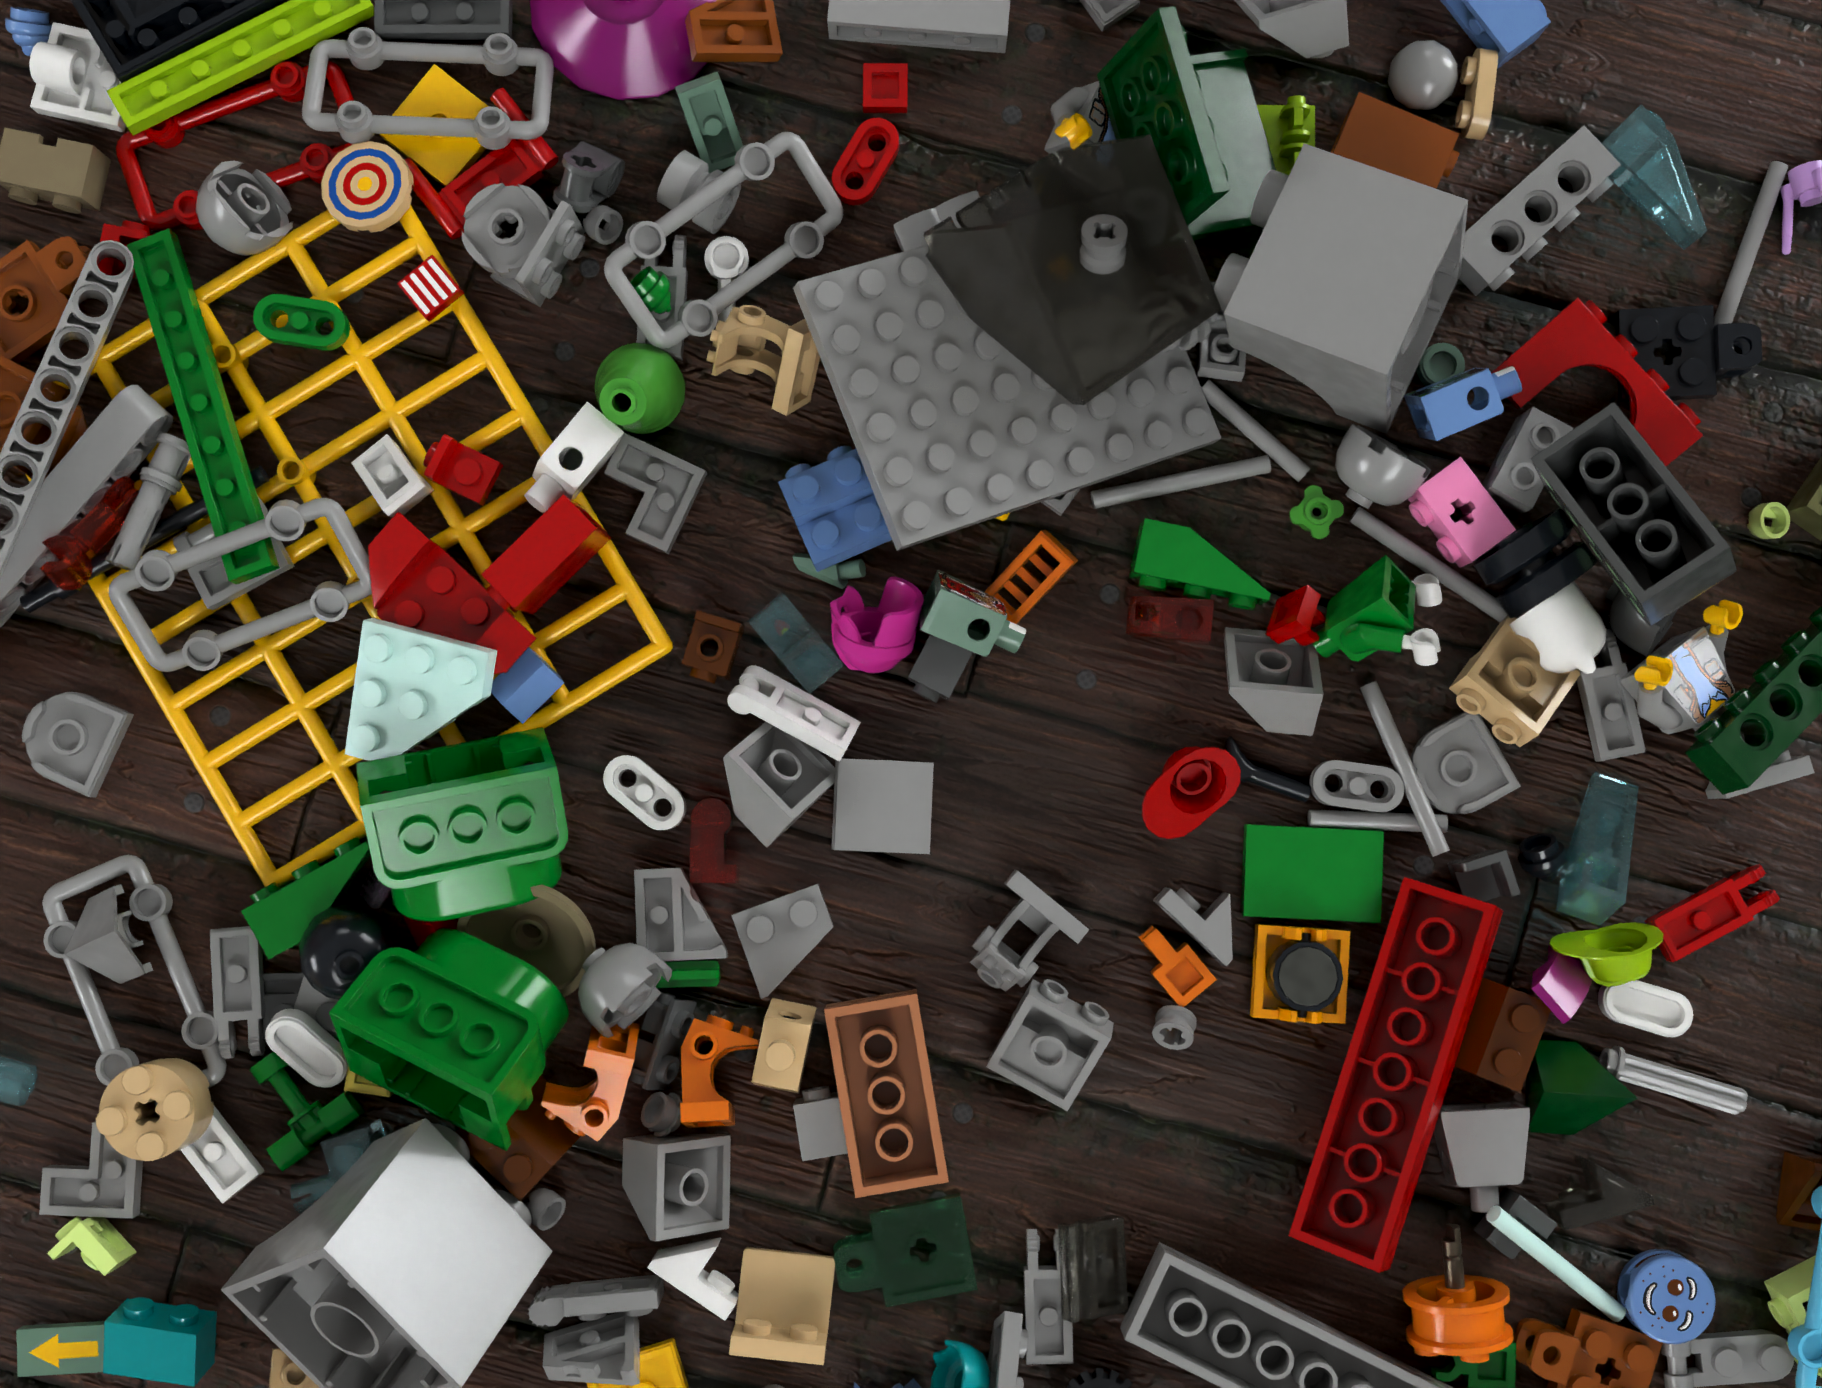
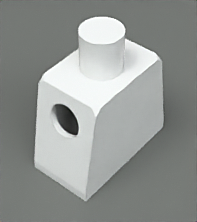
(581, 449)

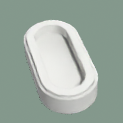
(1646, 1008)
(306, 1047)

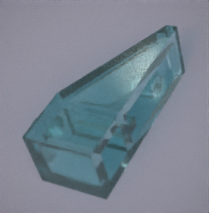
(1655, 175)
(1599, 852)

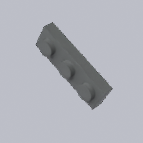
(442, 19)

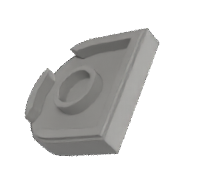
(74, 739)
(1462, 766)

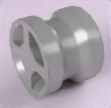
(1103, 244)

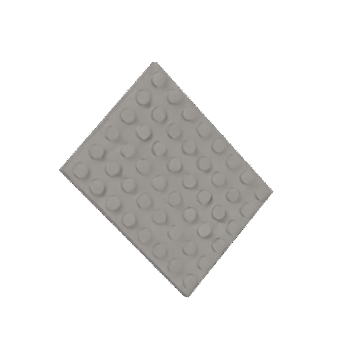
(959, 422)

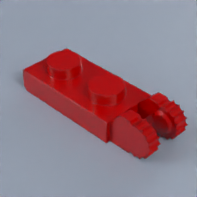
(1710, 913)

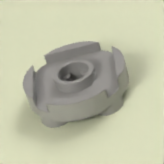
(483, 221)

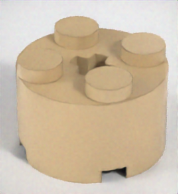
(132, 1120)

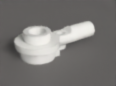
(726, 260)

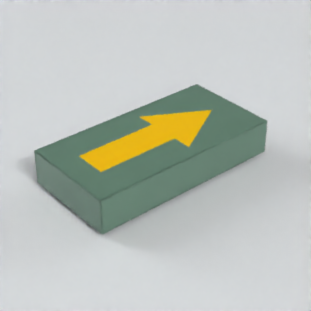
(60, 1348)

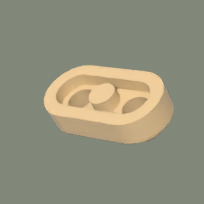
(1480, 78)

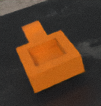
(1179, 970)

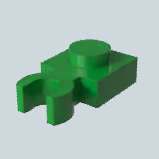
(1494, 1373)

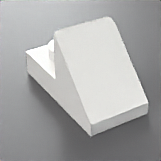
(391, 477)
(684, 1269)

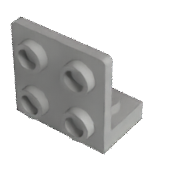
(556, 245)

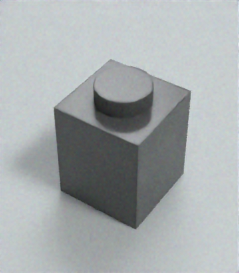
(938, 669)

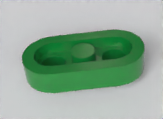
(303, 323)

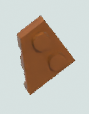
(734, 32)

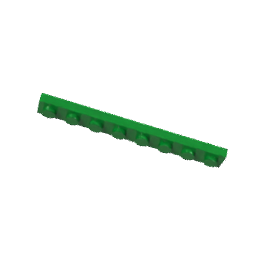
(201, 400)

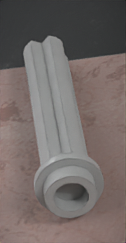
(1673, 1081)

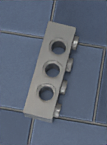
(1579, 161)

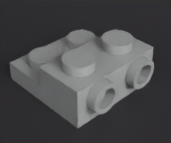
(1051, 1043)

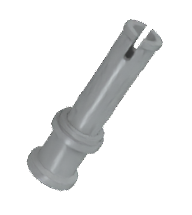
(159, 482)

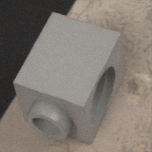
(819, 1124)

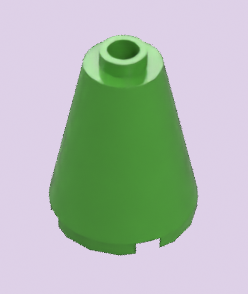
(640, 388)

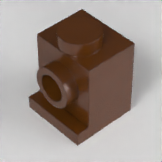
(725, 633)

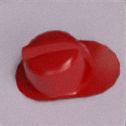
(1189, 790)

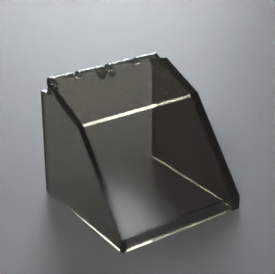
(1024, 276)

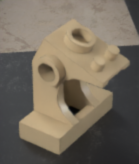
(741, 349)

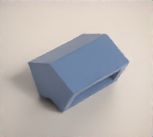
(526, 685)

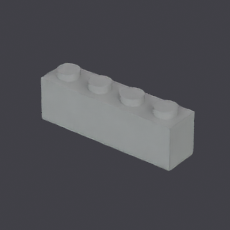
(922, 23)

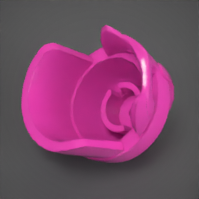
(876, 636)

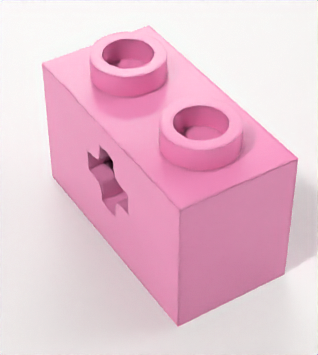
(1482, 519)

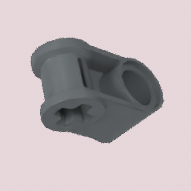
(588, 177)

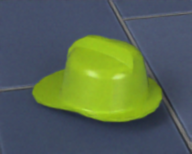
(1613, 952)

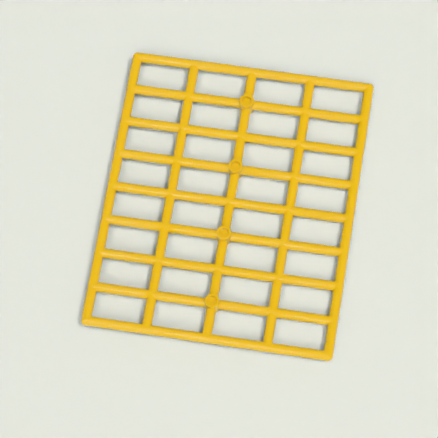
(302, 475)

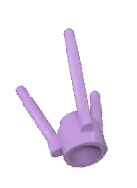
(1805, 186)

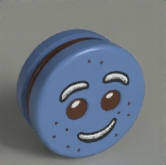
(1666, 1296)

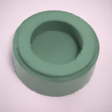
(1440, 363)

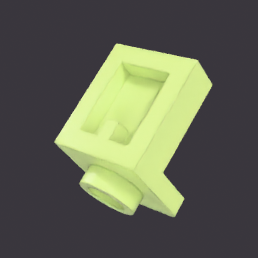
(99, 1243)

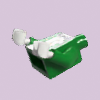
(1378, 613)

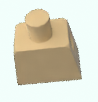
(783, 1045)

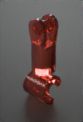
(89, 535)

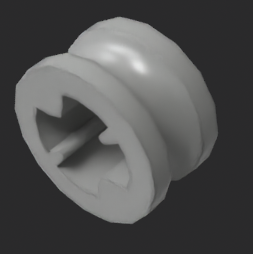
(1174, 1027)

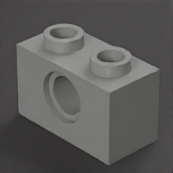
(1512, 476)

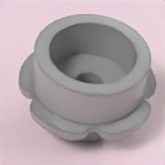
(661, 1113)

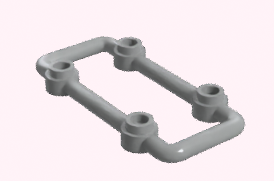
(368, 52)
(648, 240)
(204, 647)
(151, 904)

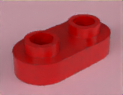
(864, 163)

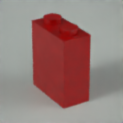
(545, 557)

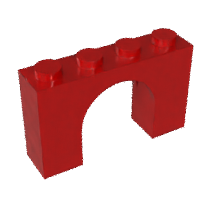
(1580, 339)

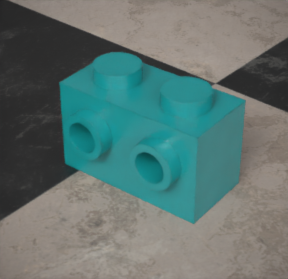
(159, 1341)

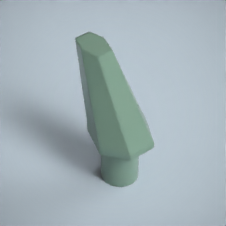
(835, 574)

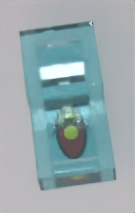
(795, 643)

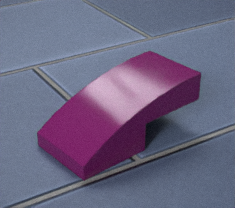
(1561, 984)

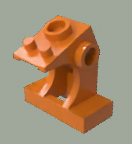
(613, 1063)
(700, 1100)

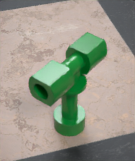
(309, 1121)

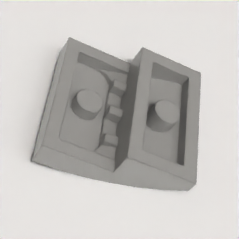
(882, 806)

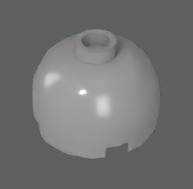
(242, 209)
(1377, 469)
(620, 985)

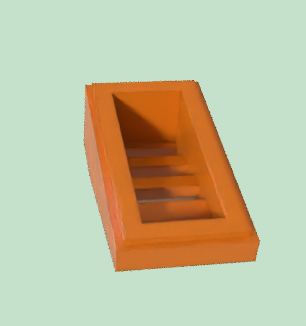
(1056, 550)

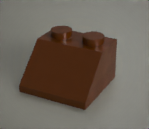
(1502, 1034)
(534, 1148)

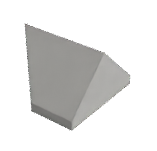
(104, 939)

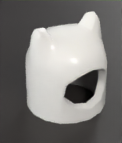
(1564, 631)

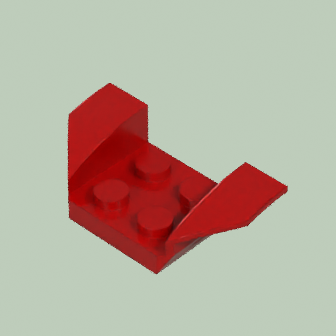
(430, 591)

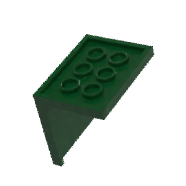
(1198, 119)

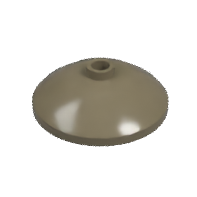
(554, 948)

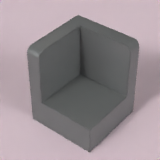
(1484, 875)
(1524, 1213)

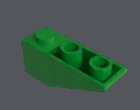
(1185, 560)
(285, 913)

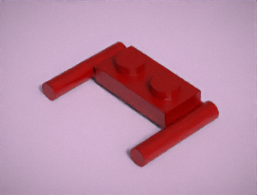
(513, 165)

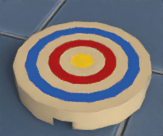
(367, 187)

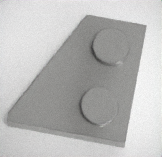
(673, 918)

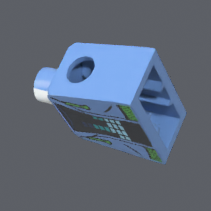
(1443, 406)

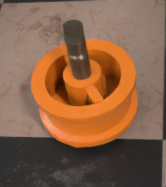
(1457, 1311)

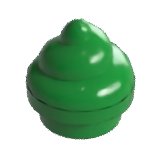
(653, 289)

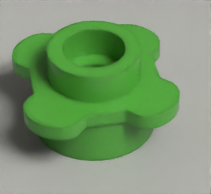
(1303, 513)

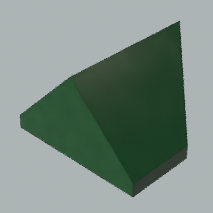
(1570, 1089)

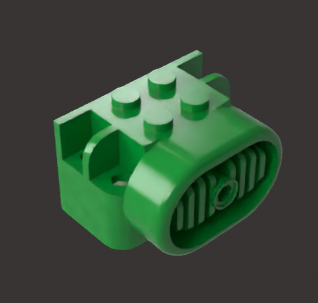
(465, 824)
(452, 1029)

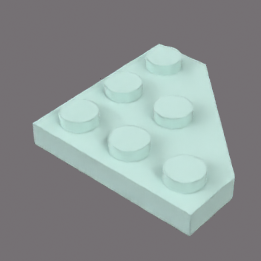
(411, 687)

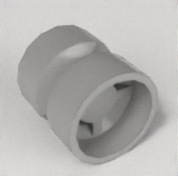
(686, 177)

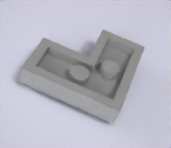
(667, 487)
(103, 1189)

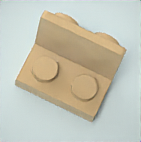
(783, 1306)

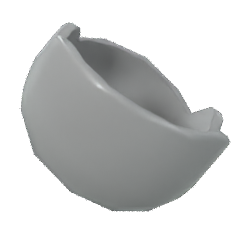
(1423, 75)

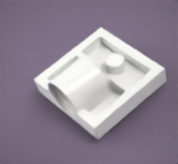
(74, 79)

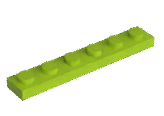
(232, 58)

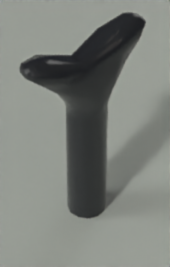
(1267, 778)

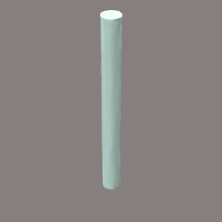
(1555, 1263)

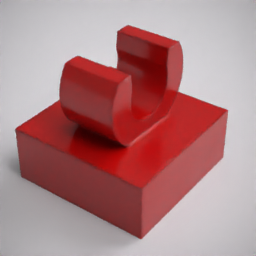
(1294, 617)

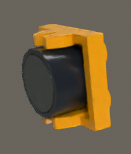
(1300, 974)

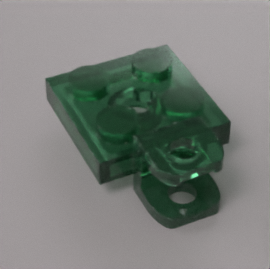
(888, 1258)

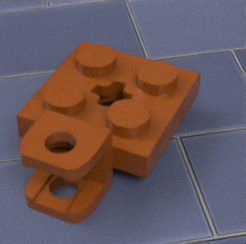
(47, 282)
(1572, 1354)

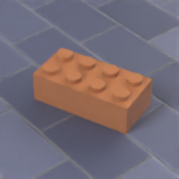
(886, 1093)

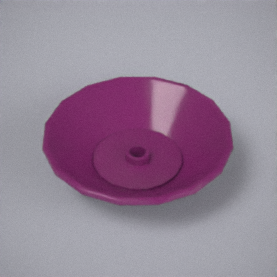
(618, 44)

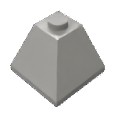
(1305, 26)
(1274, 681)
(774, 780)
(678, 1183)

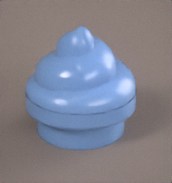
(28, 27)

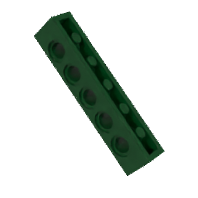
(1767, 732)

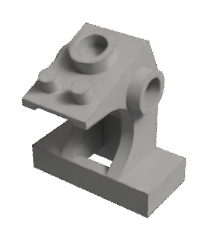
(1001, 965)

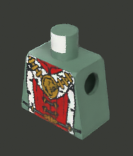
(952, 607)

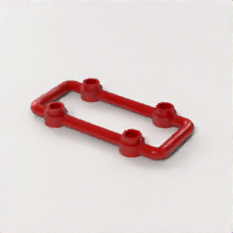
(285, 81)

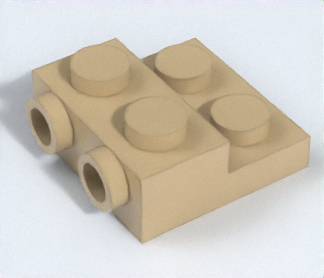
(1511, 686)

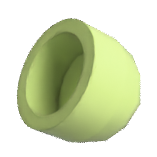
(1771, 511)

